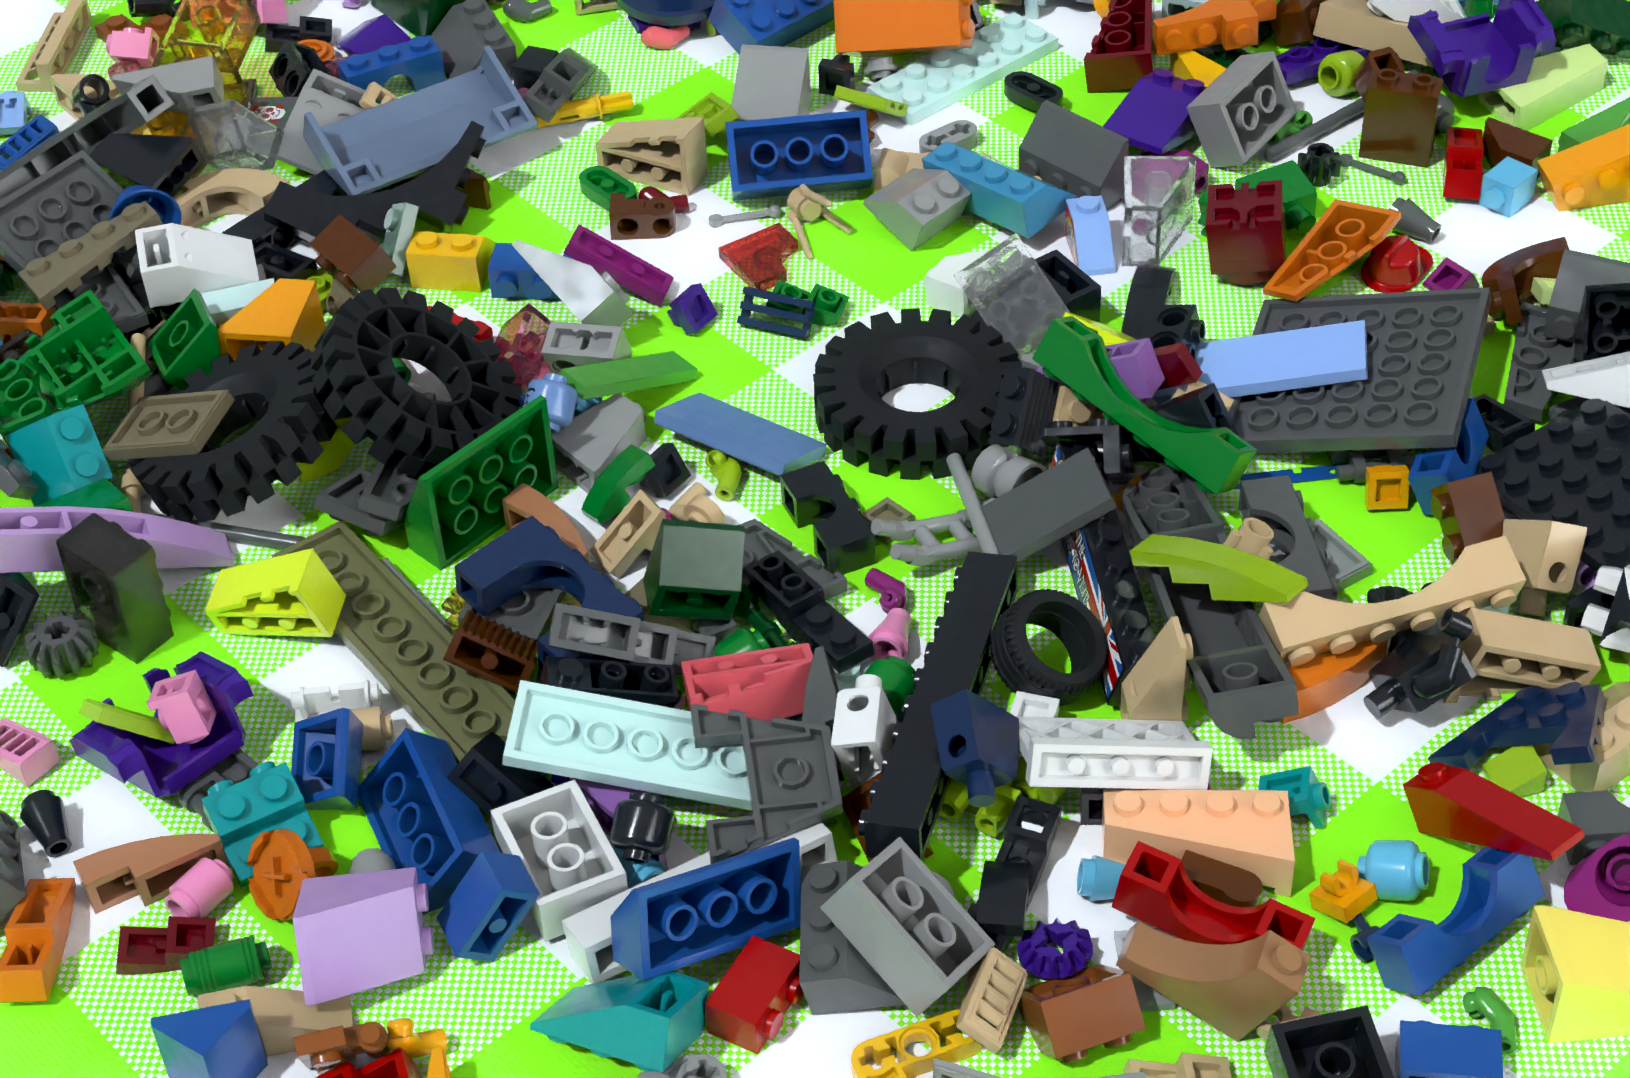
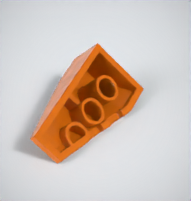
(1332, 245)

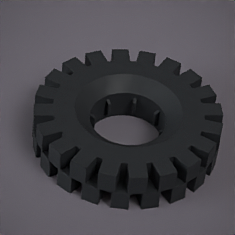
(892, 354)
(363, 384)
(267, 387)

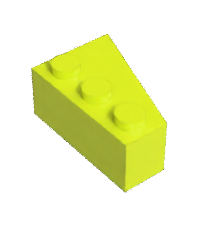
(277, 597)

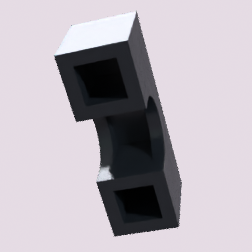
(839, 530)

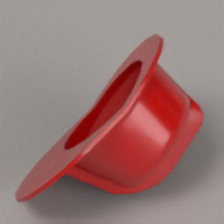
(1395, 265)

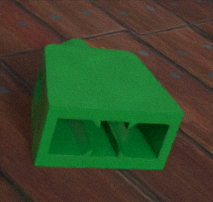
(1298, 193)

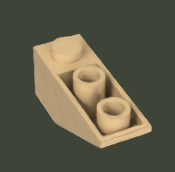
(1159, 678)

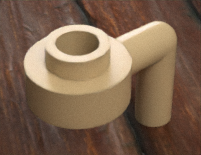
(696, 507)

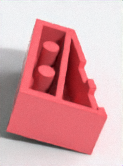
(753, 682)

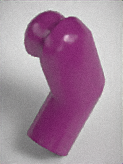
(892, 590)

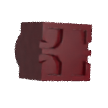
(1246, 231)

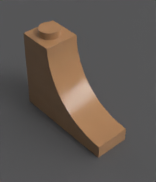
(1221, 984)

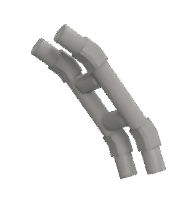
(922, 530)

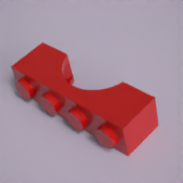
(1161, 894)

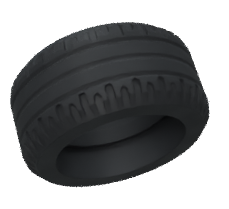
(1075, 628)

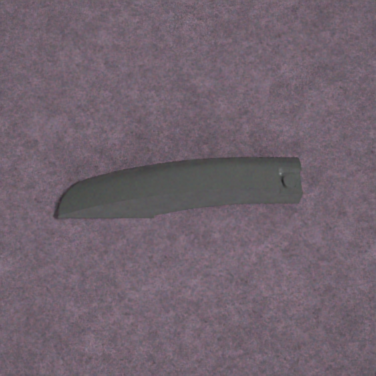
(1233, 656)

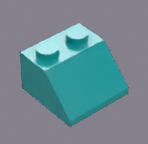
(60, 453)

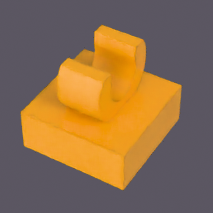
(1386, 487)
(1343, 893)

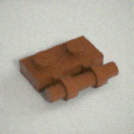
(338, 1044)

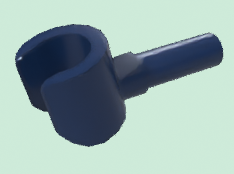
(1359, 941)

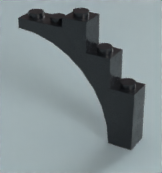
(434, 192)

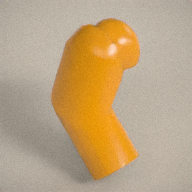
(417, 1043)

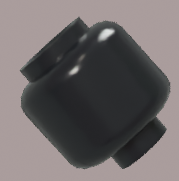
(642, 827)

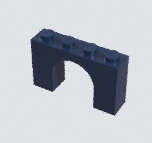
(537, 558)

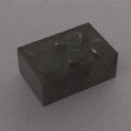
(116, 586)

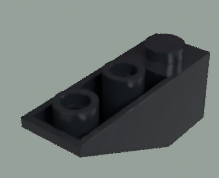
(617, 679)

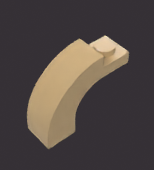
(226, 193)

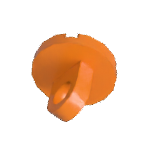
(279, 867)

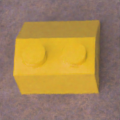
(448, 261)

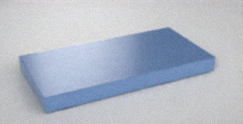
(740, 434)

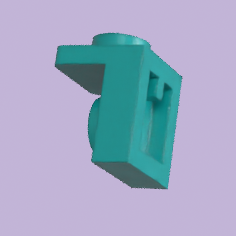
(1304, 792)

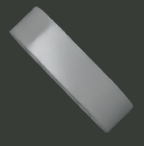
(957, 132)

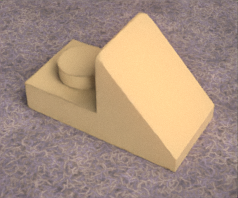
(629, 534)

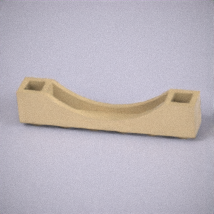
(1314, 625)

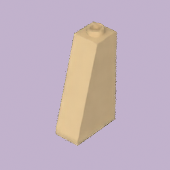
(1358, 26)

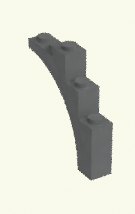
(118, 115)

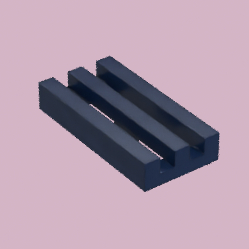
(748, 306)

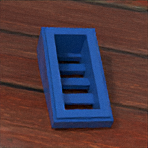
(26, 139)

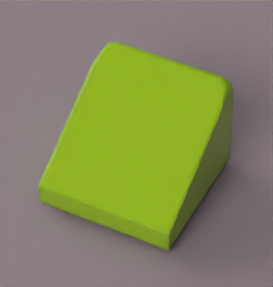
(1517, 770)

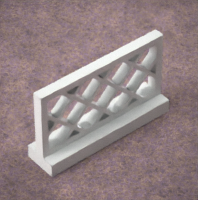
(1113, 754)

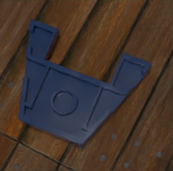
(1532, 717)

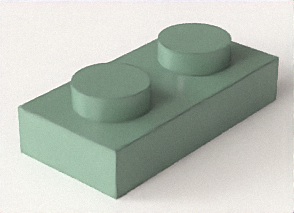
(400, 226)

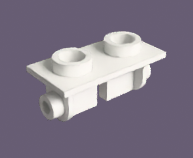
(320, 700)

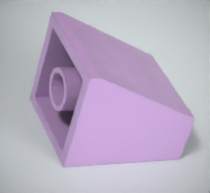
(360, 932)

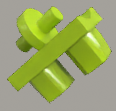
(987, 819)

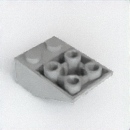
(329, 102)

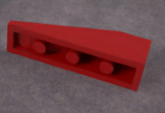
(1477, 811)

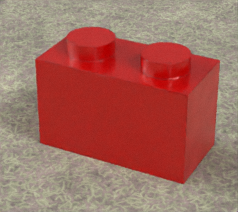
(754, 995)

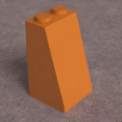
(901, 26)

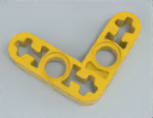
(910, 1066)

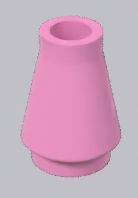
(892, 635)

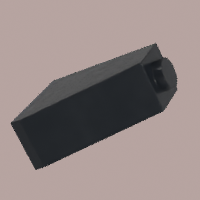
(149, 160)
(1196, 408)

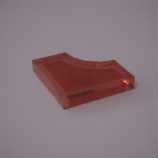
(760, 256)

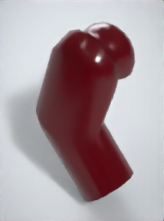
(680, 201)

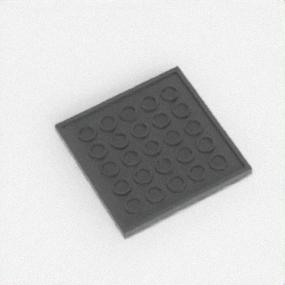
(1417, 381)

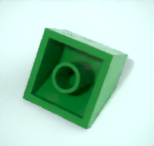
(186, 342)

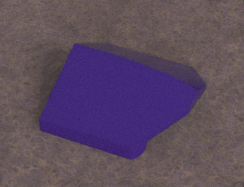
(372, 35)

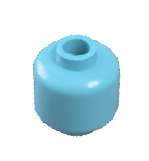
(1395, 869)

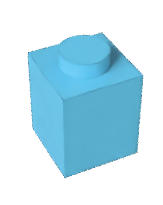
(1508, 187)

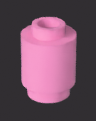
(200, 889)

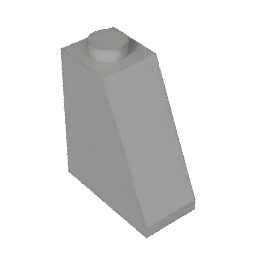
(597, 439)

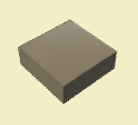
(887, 510)

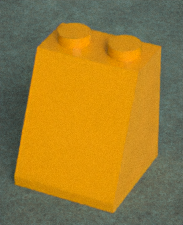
(283, 312)

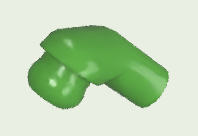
(1298, 122)
(1500, 1016)

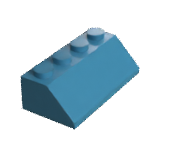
(1000, 191)

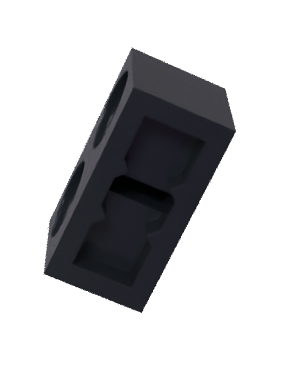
(294, 67)
(1174, 325)

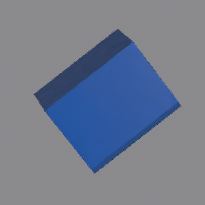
(328, 760)
(211, 1042)

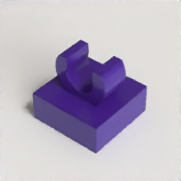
(692, 309)

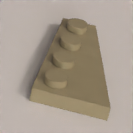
(94, 250)

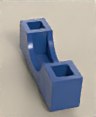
(1493, 894)

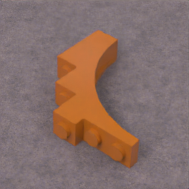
(1213, 23)

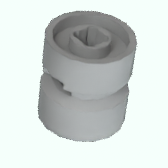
(1002, 470)

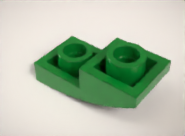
(828, 302)
(608, 493)

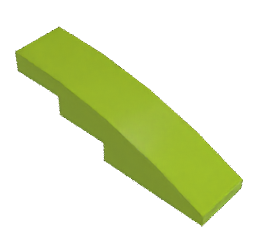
(1227, 570)

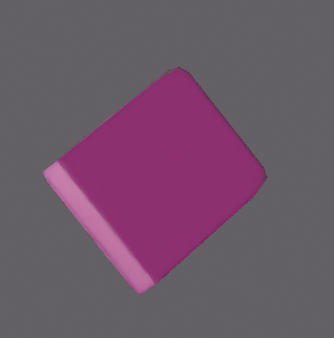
(1450, 276)

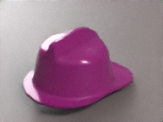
(1602, 882)

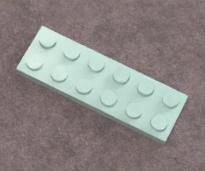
(957, 73)
(621, 745)

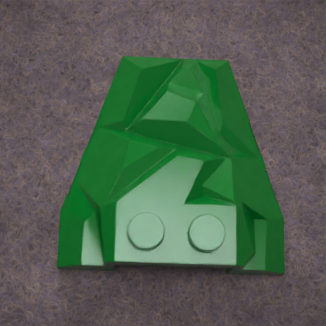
(71, 365)

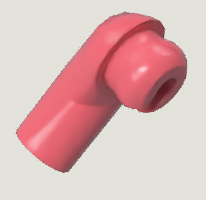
(664, 38)

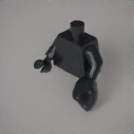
(1418, 665)

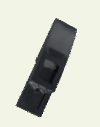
(805, 614)

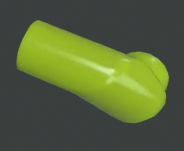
(726, 471)

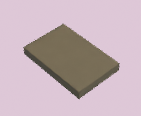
(168, 425)

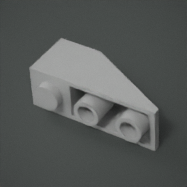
(186, 82)

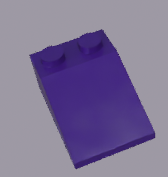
(1156, 112)

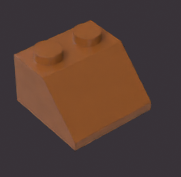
(1082, 1012)

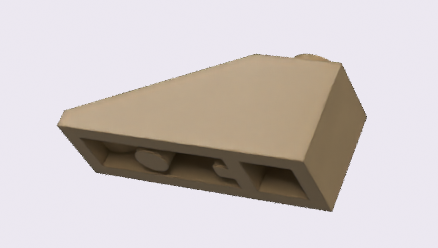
(283, 1013)

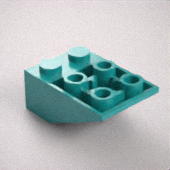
(630, 1018)

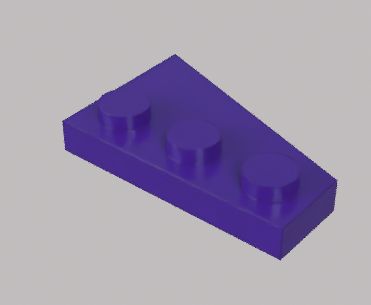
(1303, 62)

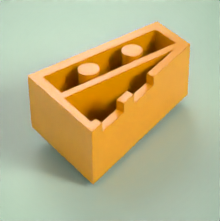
(1589, 172)

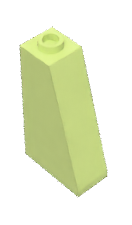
(1552, 87)

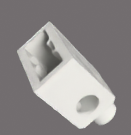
(862, 728)

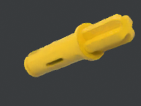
(590, 108)

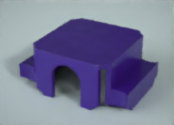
(1483, 54)
(163, 766)

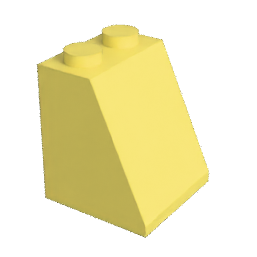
(1578, 974)

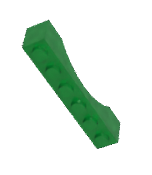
(1080, 360)

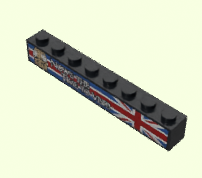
(1107, 585)

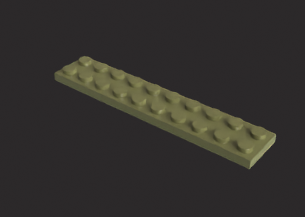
(407, 646)

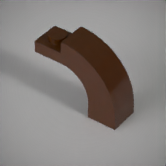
(1513, 275)

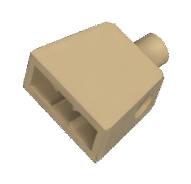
(1547, 557)

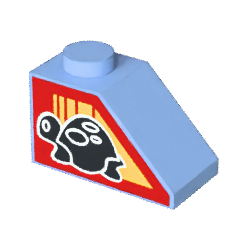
(1089, 235)

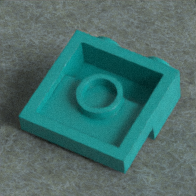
(255, 806)

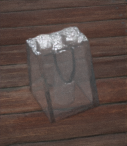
(1155, 206)

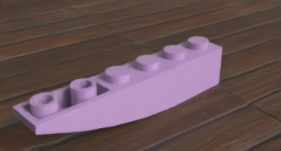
(31, 534)

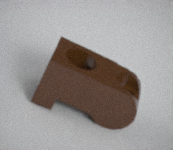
(641, 217)
(1223, 881)

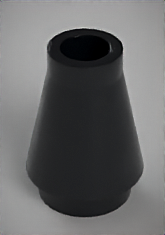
(46, 820)

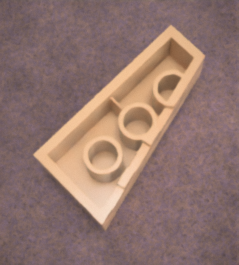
(1227, 825)

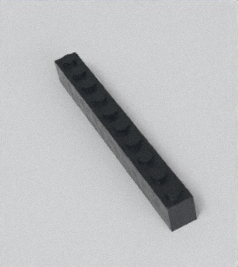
(958, 659)

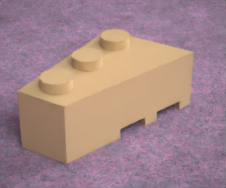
(657, 152)
(1523, 653)

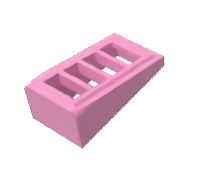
(39, 756)

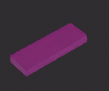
(619, 264)

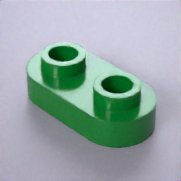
(600, 182)

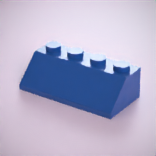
(423, 815)
(708, 910)

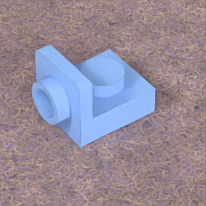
(13, 111)

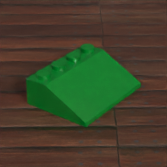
(463, 495)

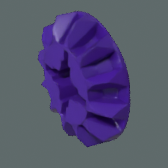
(1046, 960)

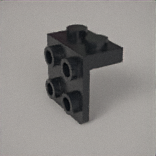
(1117, 453)

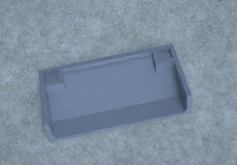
(419, 128)

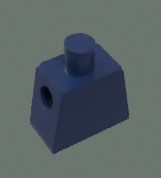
(976, 744)

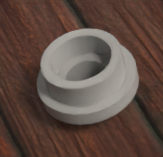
(880, 67)

